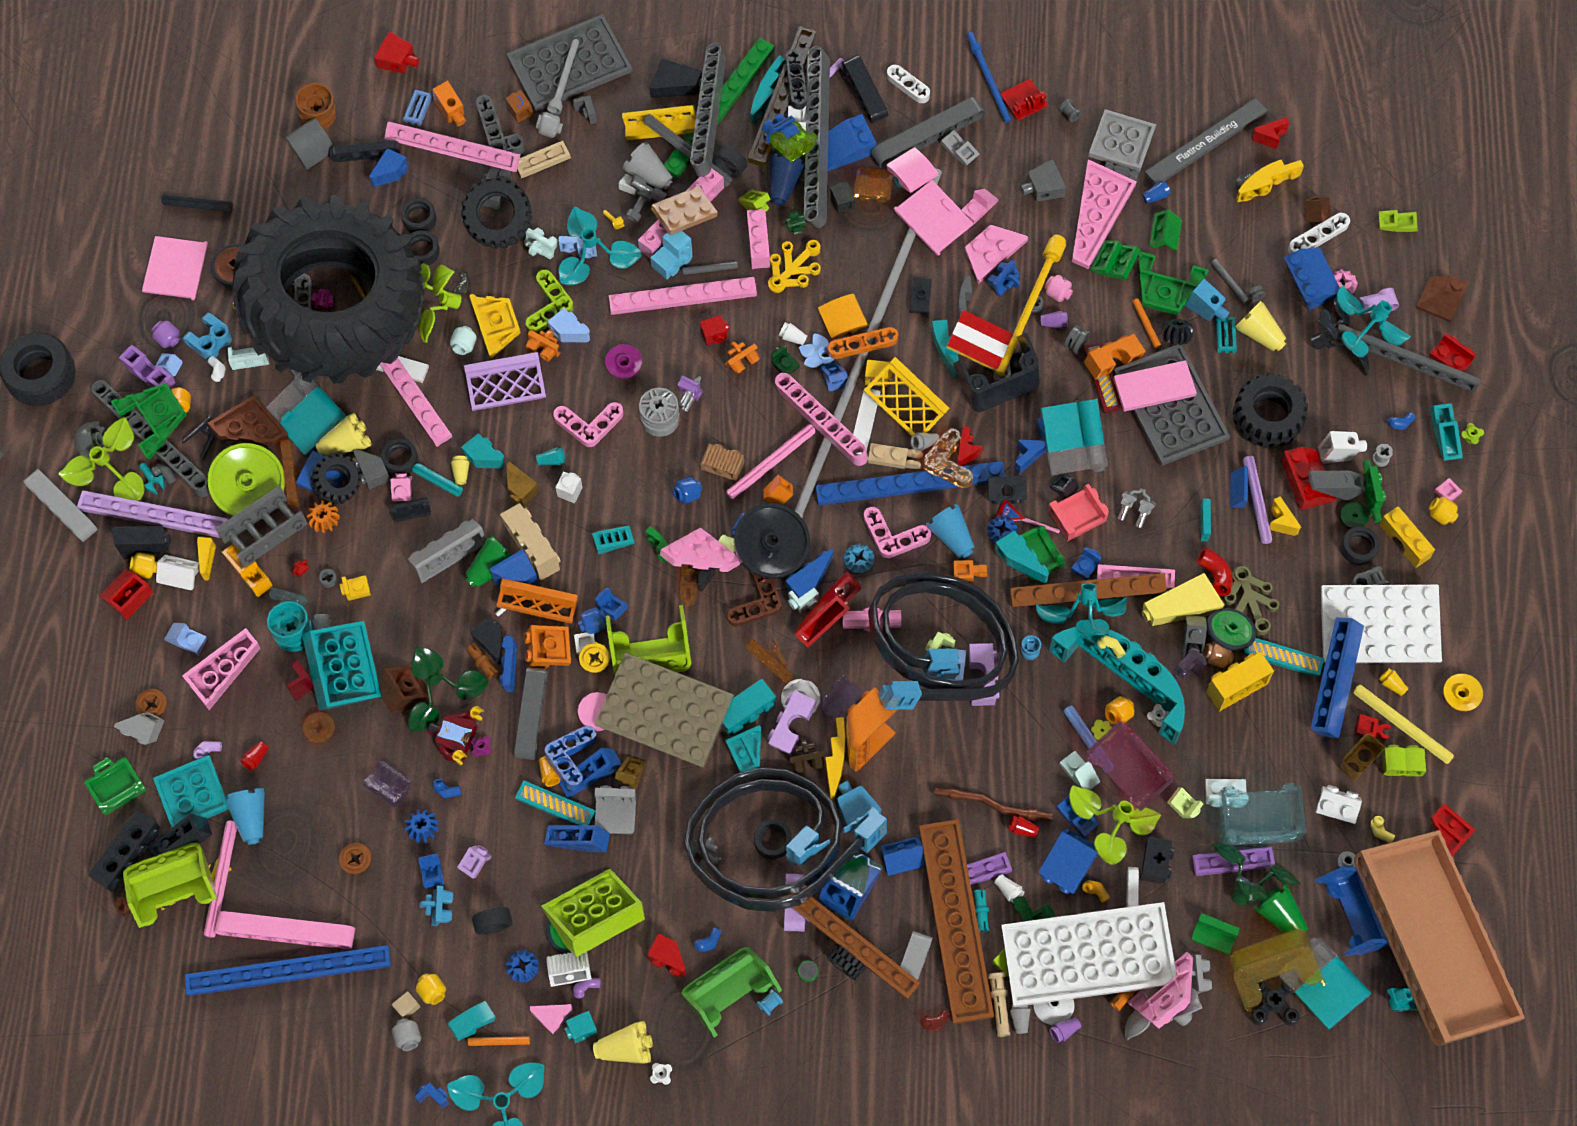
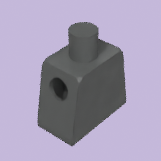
(1044, 183)

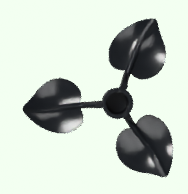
(1326, 337)

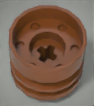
(315, 98)

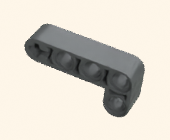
(493, 128)

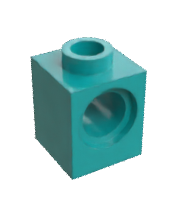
(580, 1027)

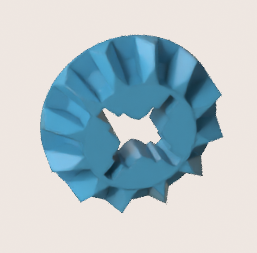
(862, 565)

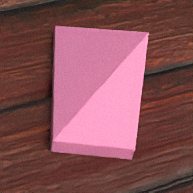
(552, 1016)

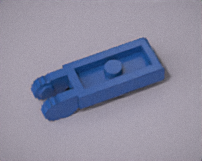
(508, 662)

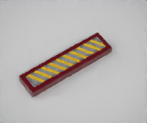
(1105, 386)

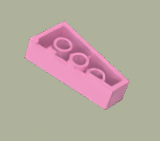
(218, 670)

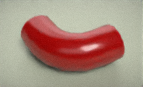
(1219, 569)

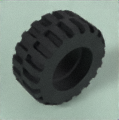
(485, 190)
(1276, 390)

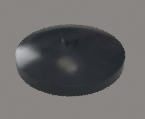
(771, 541)

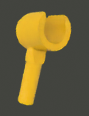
(616, 222)

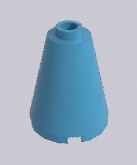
(952, 531)
(248, 813)

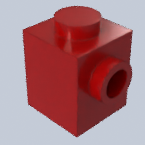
(714, 330)

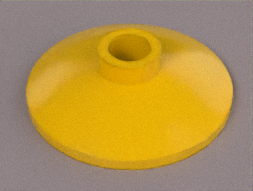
(1468, 686)

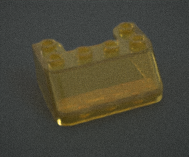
(1273, 958)

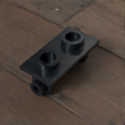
(410, 509)

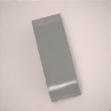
(916, 954)

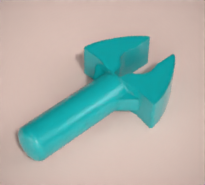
(151, 479)

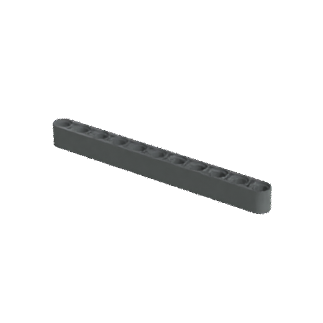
(818, 122)

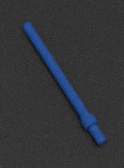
(976, 50)

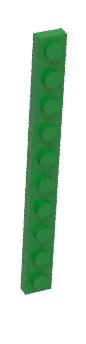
(730, 92)

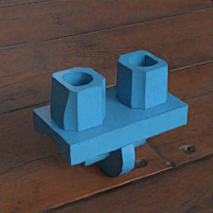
(438, 914)

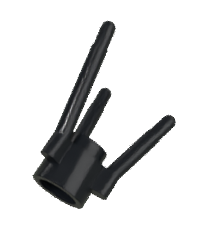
(203, 427)

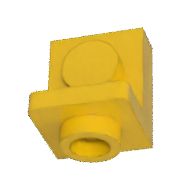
(355, 587)

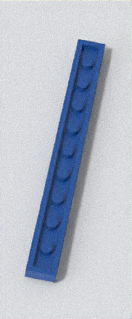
(900, 484)
(287, 970)

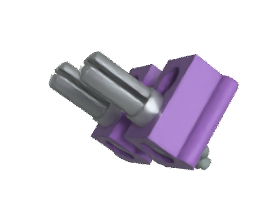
(690, 390)

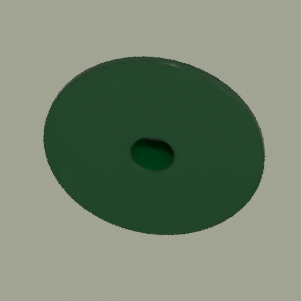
(1354, 515)

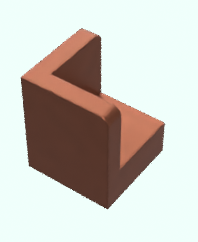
(1317, 209)

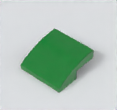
(1115, 259)

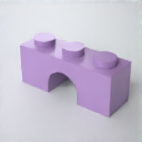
(983, 658)
(797, 707)

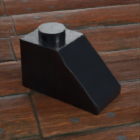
(489, 638)

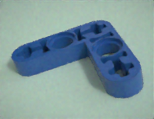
(563, 755)

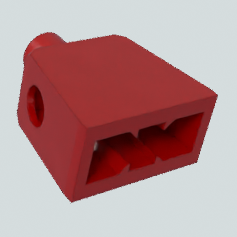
(395, 54)

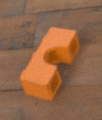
(1101, 361)

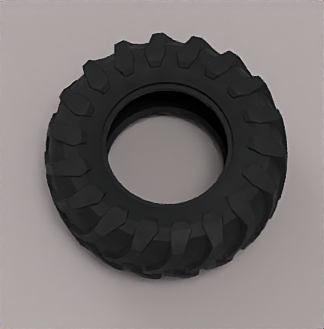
(317, 238)

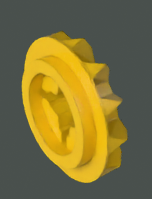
(595, 665)

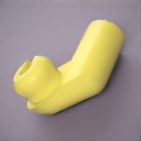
(1111, 643)
(1379, 831)

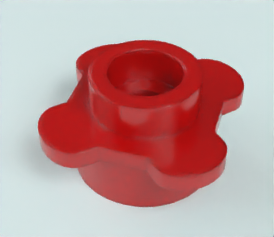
(300, 568)

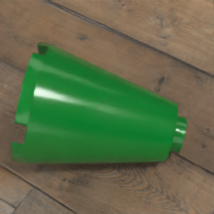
(488, 556)
(1281, 910)

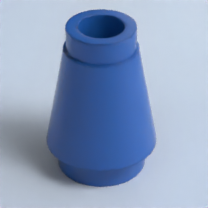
(1157, 192)

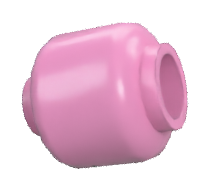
(1058, 288)

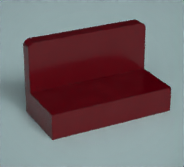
(302, 684)

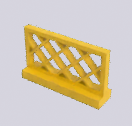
(913, 385)

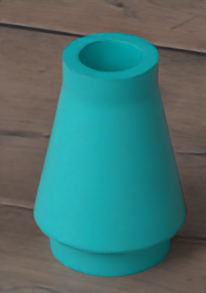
(551, 457)

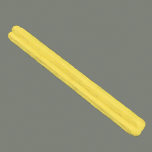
(1404, 724)

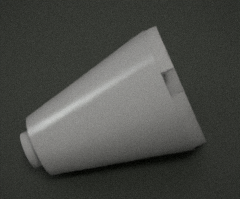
(648, 167)

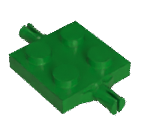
(1374, 494)

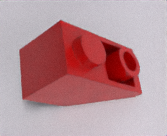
(666, 954)

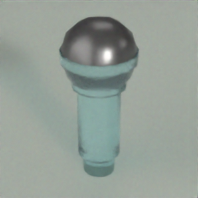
(1241, 180)

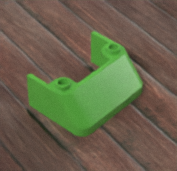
(727, 984)

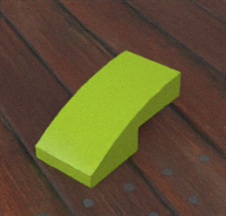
(1397, 221)

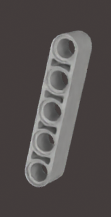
(60, 505)

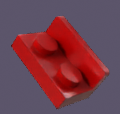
(1453, 353)

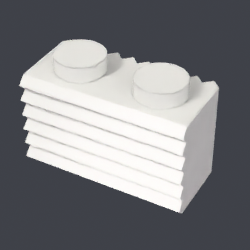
(568, 968)

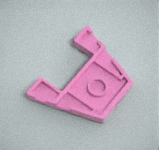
(1170, 998)

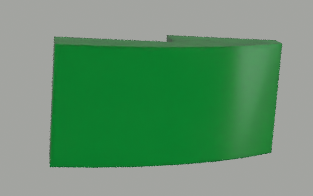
(656, 539)

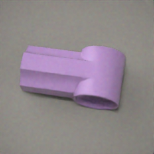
(1386, 294)

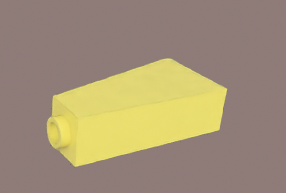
(1191, 598)

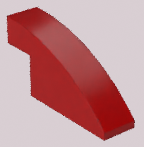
(828, 609)

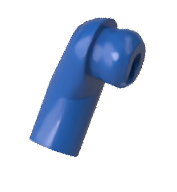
(1401, 423)
(708, 943)

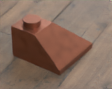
(1442, 296)
(402, 689)

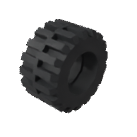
(343, 466)

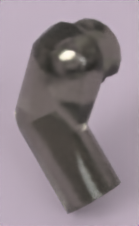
(464, 286)

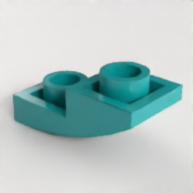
(470, 1020)

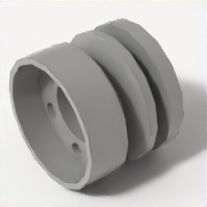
(659, 412)

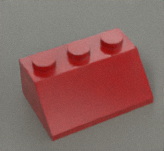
(1296, 465)

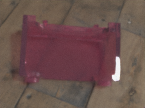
(1131, 764)

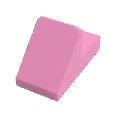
(979, 205)

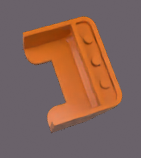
(867, 729)

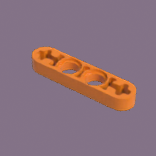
(864, 346)

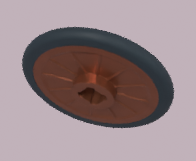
(223, 262)

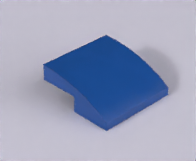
(333, 477)

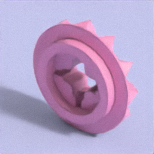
(1351, 284)

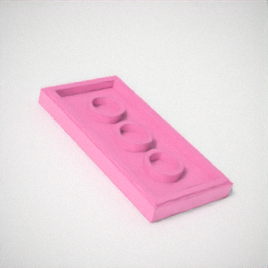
(1154, 386)

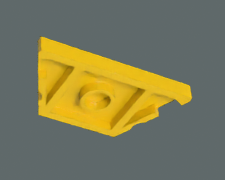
(495, 321)

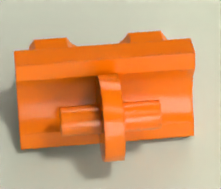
(544, 341)
(735, 363)

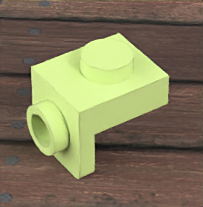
(939, 640)
(1184, 804)

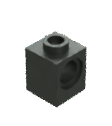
(842, 197)

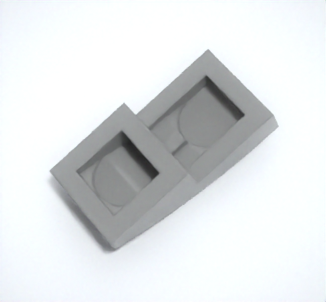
(959, 149)

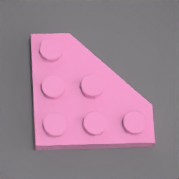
(700, 551)

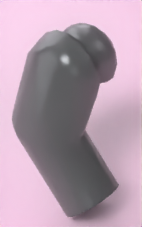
(165, 471)

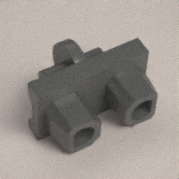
(709, 844)

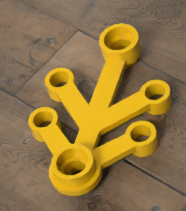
(793, 268)

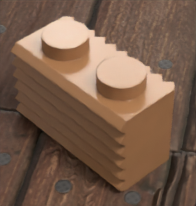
(722, 461)

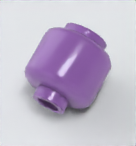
(165, 334)

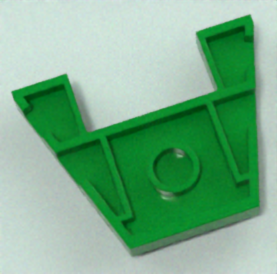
(1166, 292)
(159, 409)

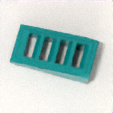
(603, 548)

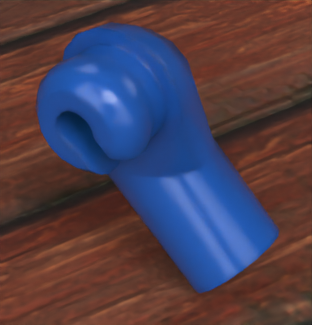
(445, 791)

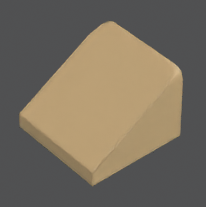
(406, 1005)

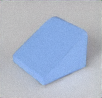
(169, 363)

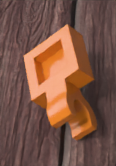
(966, 570)

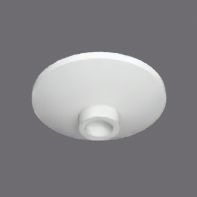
(1054, 1014)

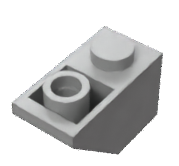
(143, 727)

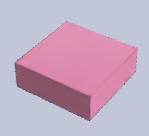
(1448, 489)

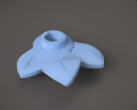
(815, 352)

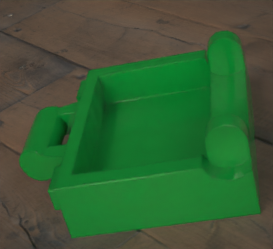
(1045, 549)
(114, 785)

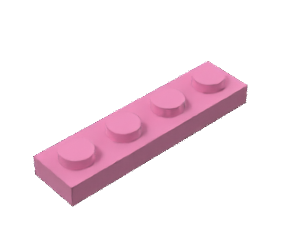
(1111, 571)

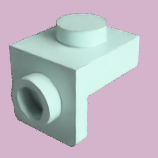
(808, 600)

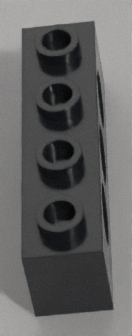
(125, 839)

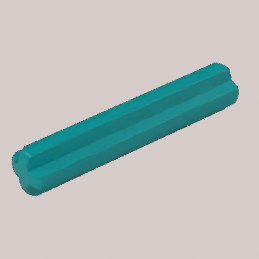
(437, 479)

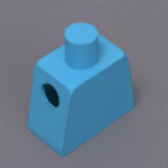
(1207, 302)
(854, 803)

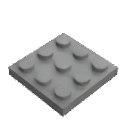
(1122, 140)

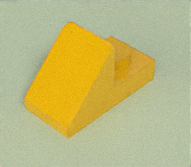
(1285, 522)

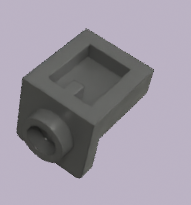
(585, 104)

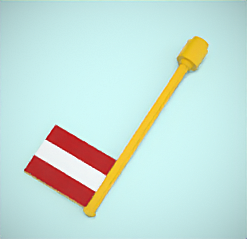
(989, 343)

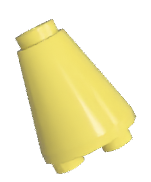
(344, 437)
(625, 1045)

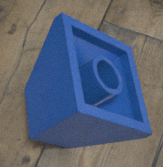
(514, 568)

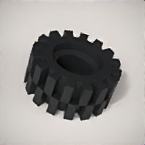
(846, 962)

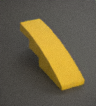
(835, 764)

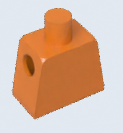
(449, 103)

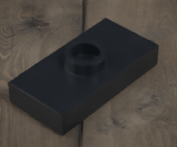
(920, 296)

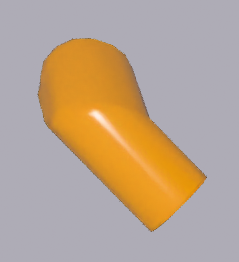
(1096, 888)

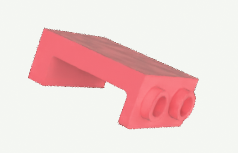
(1078, 513)

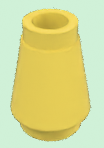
(460, 469)

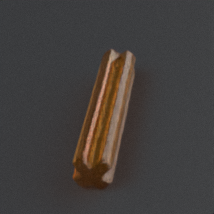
(769, 661)

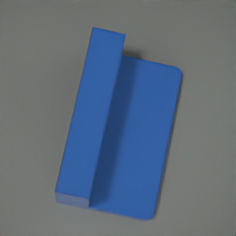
(903, 855)

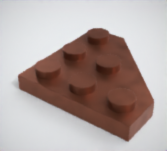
(248, 424)

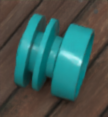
(288, 624)

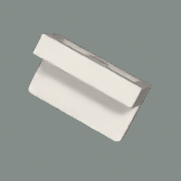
(177, 572)

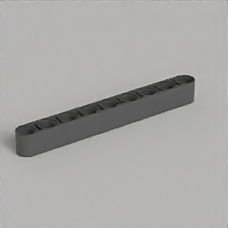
(708, 110)
(145, 431)

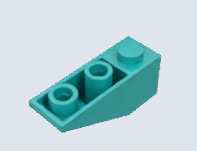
(1018, 556)

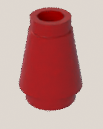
(254, 756)
(1023, 827)

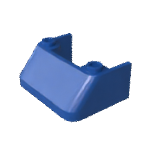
(1347, 886)

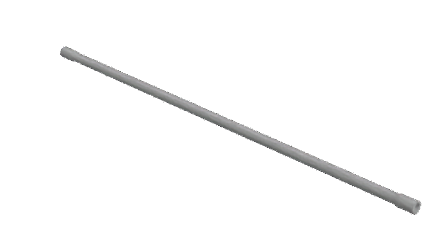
(857, 367)

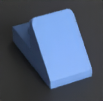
(186, 638)

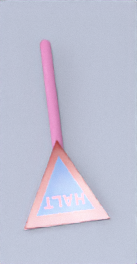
(1008, 510)

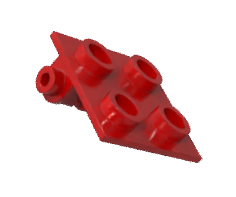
(1024, 99)

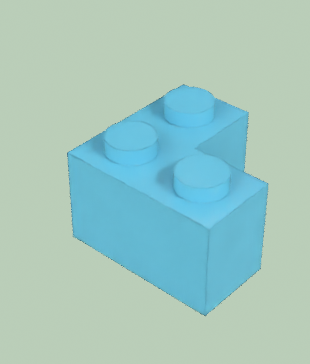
(673, 254)

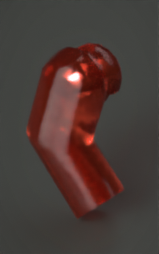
(935, 1023)

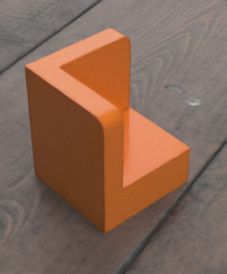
(778, 491)

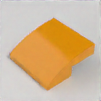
(842, 316)

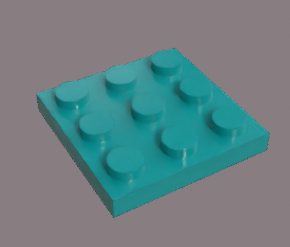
(192, 790)

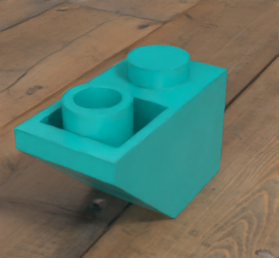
(482, 454)

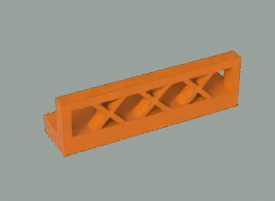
(540, 595)

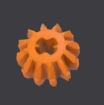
(316, 516)

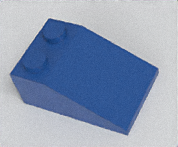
(849, 142)

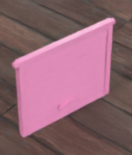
(934, 217)
(175, 267)

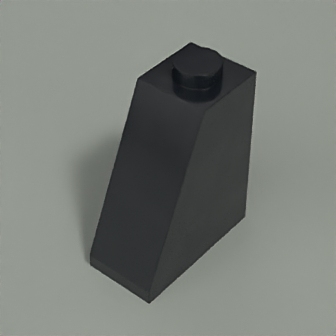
(675, 80)
(140, 539)

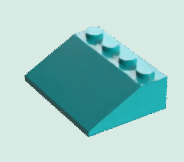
(341, 665)

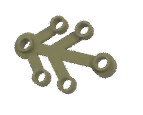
(1251, 597)

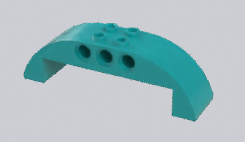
(1136, 668)

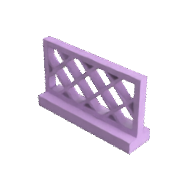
(501, 366)

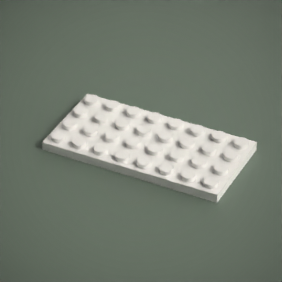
(1089, 954)

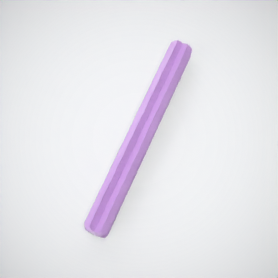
(1257, 499)

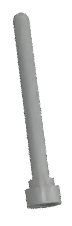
(555, 105)

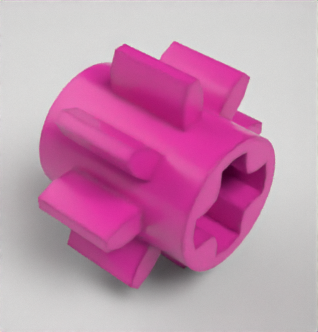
(322, 300)

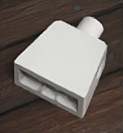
(1340, 447)

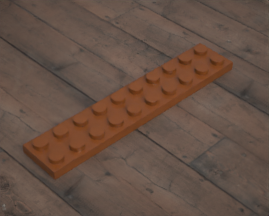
(956, 922)

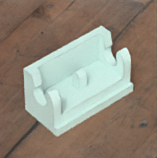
(246, 358)

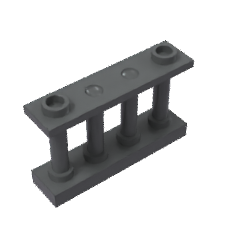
(254, 513)

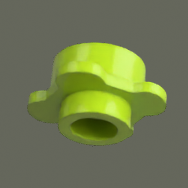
(1472, 438)

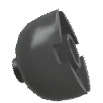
(87, 437)

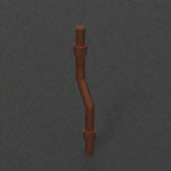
(955, 794)

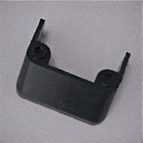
(985, 396)

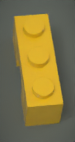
(1415, 544)

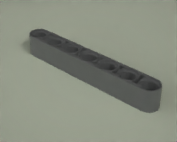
(928, 131)

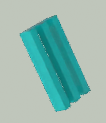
(1226, 347)
(1205, 511)

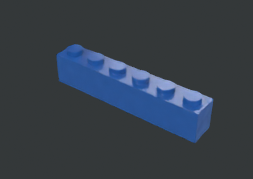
(1337, 677)

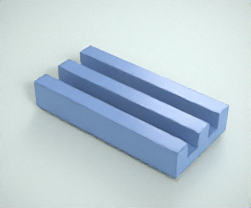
(413, 119)

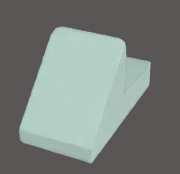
(1079, 771)

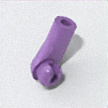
(582, 986)

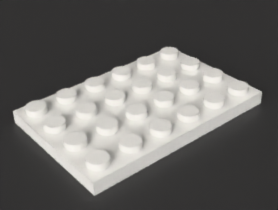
(1397, 621)

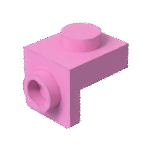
(401, 487)

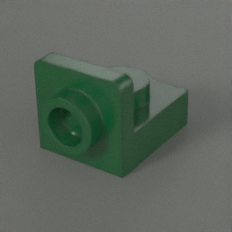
(784, 361)

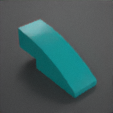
(941, 339)
(1446, 431)

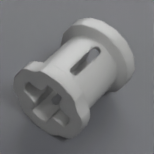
(1382, 455)

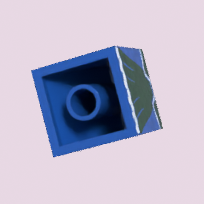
(851, 886)

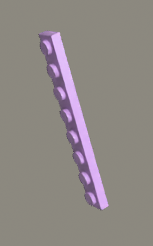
(150, 513)

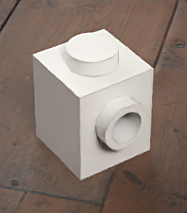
(569, 487)

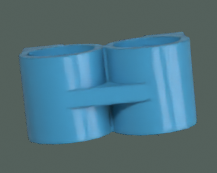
(212, 339)

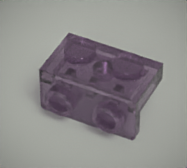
(388, 783)

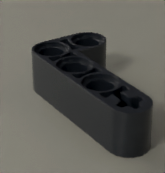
(856, 73)

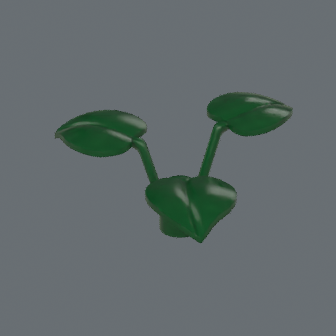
(426, 666)
(1246, 890)

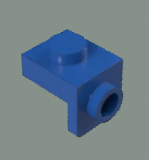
(610, 604)
(431, 870)
(437, 1095)

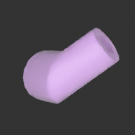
(205, 748)

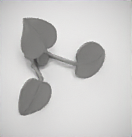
(1138, 1023)

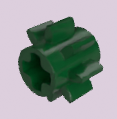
(795, 222)

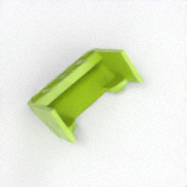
(668, 652)

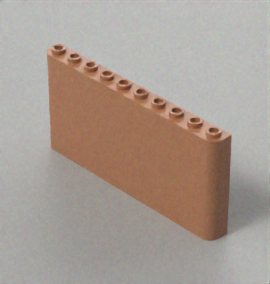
(1437, 938)

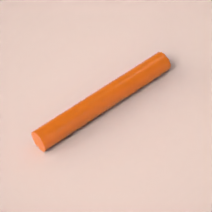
(1146, 323)
(489, 1041)

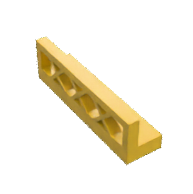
(677, 123)

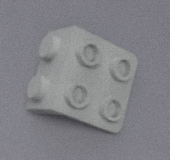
(615, 809)

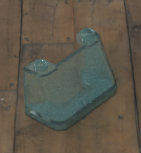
(1262, 816)

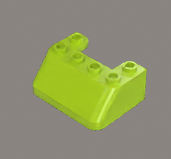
(167, 880)

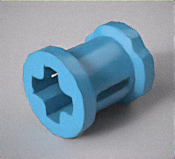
(769, 1002)

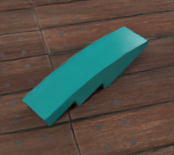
(766, 89)

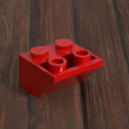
(126, 594)

